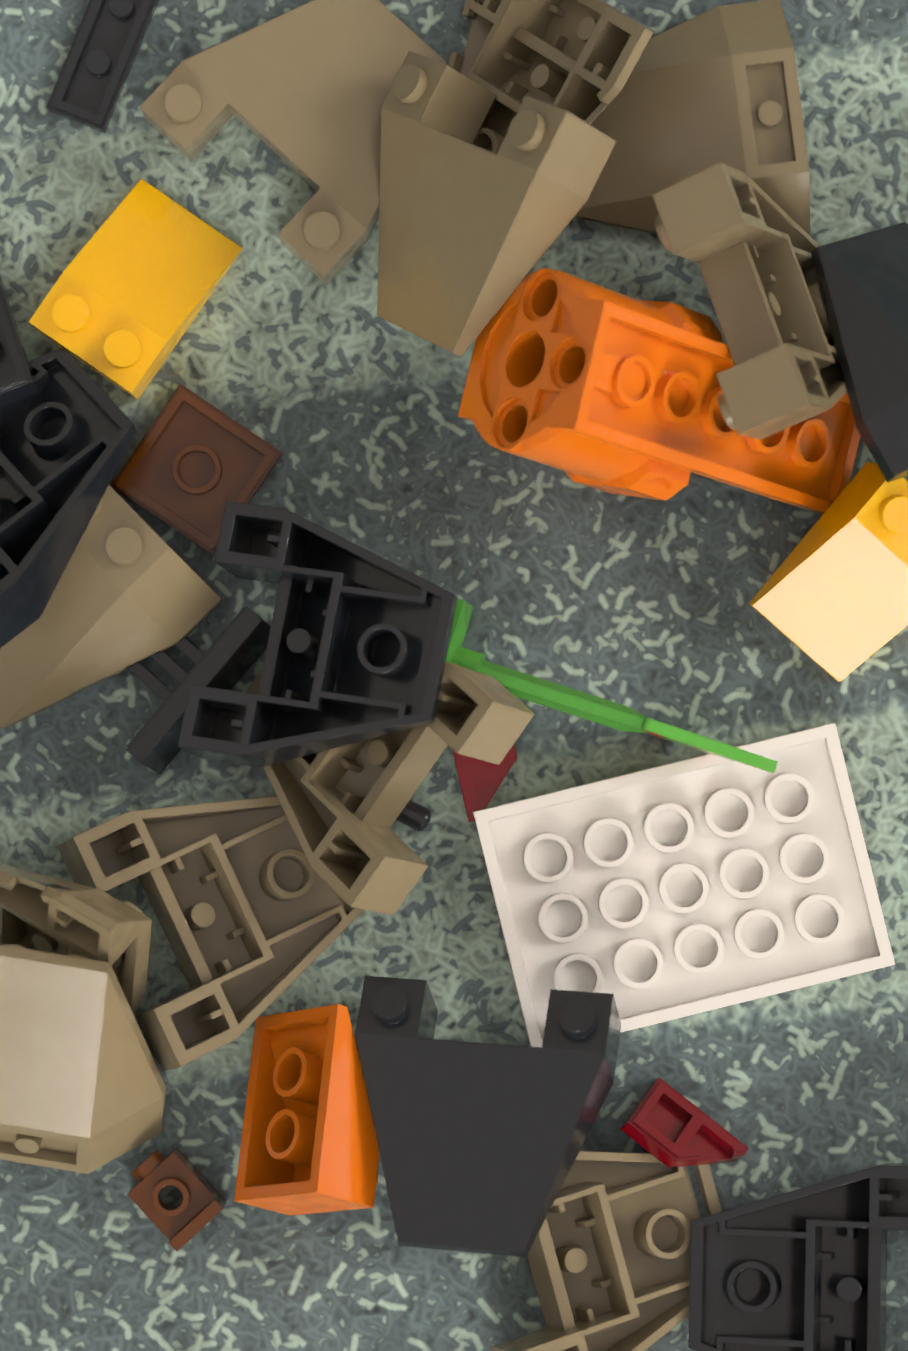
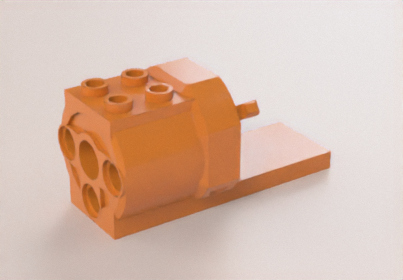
(631, 399)

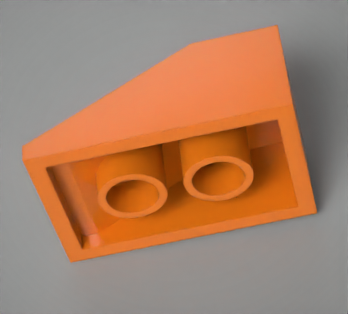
(307, 1117)

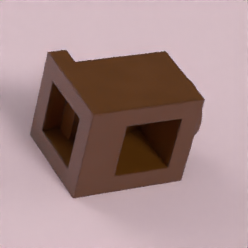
(200, 1197)

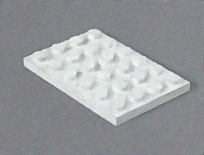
(687, 884)

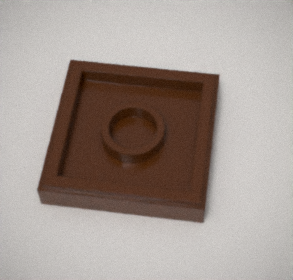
(193, 465)

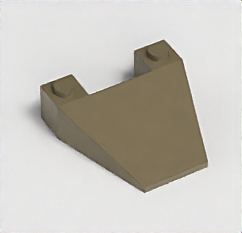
(315, 98)
(465, 220)
(763, 297)
(354, 793)
(231, 902)
(615, 1254)

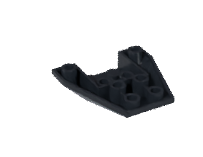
(867, 312)

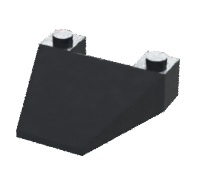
(53, 473)
(347, 651)
(480, 1130)
(798, 1267)

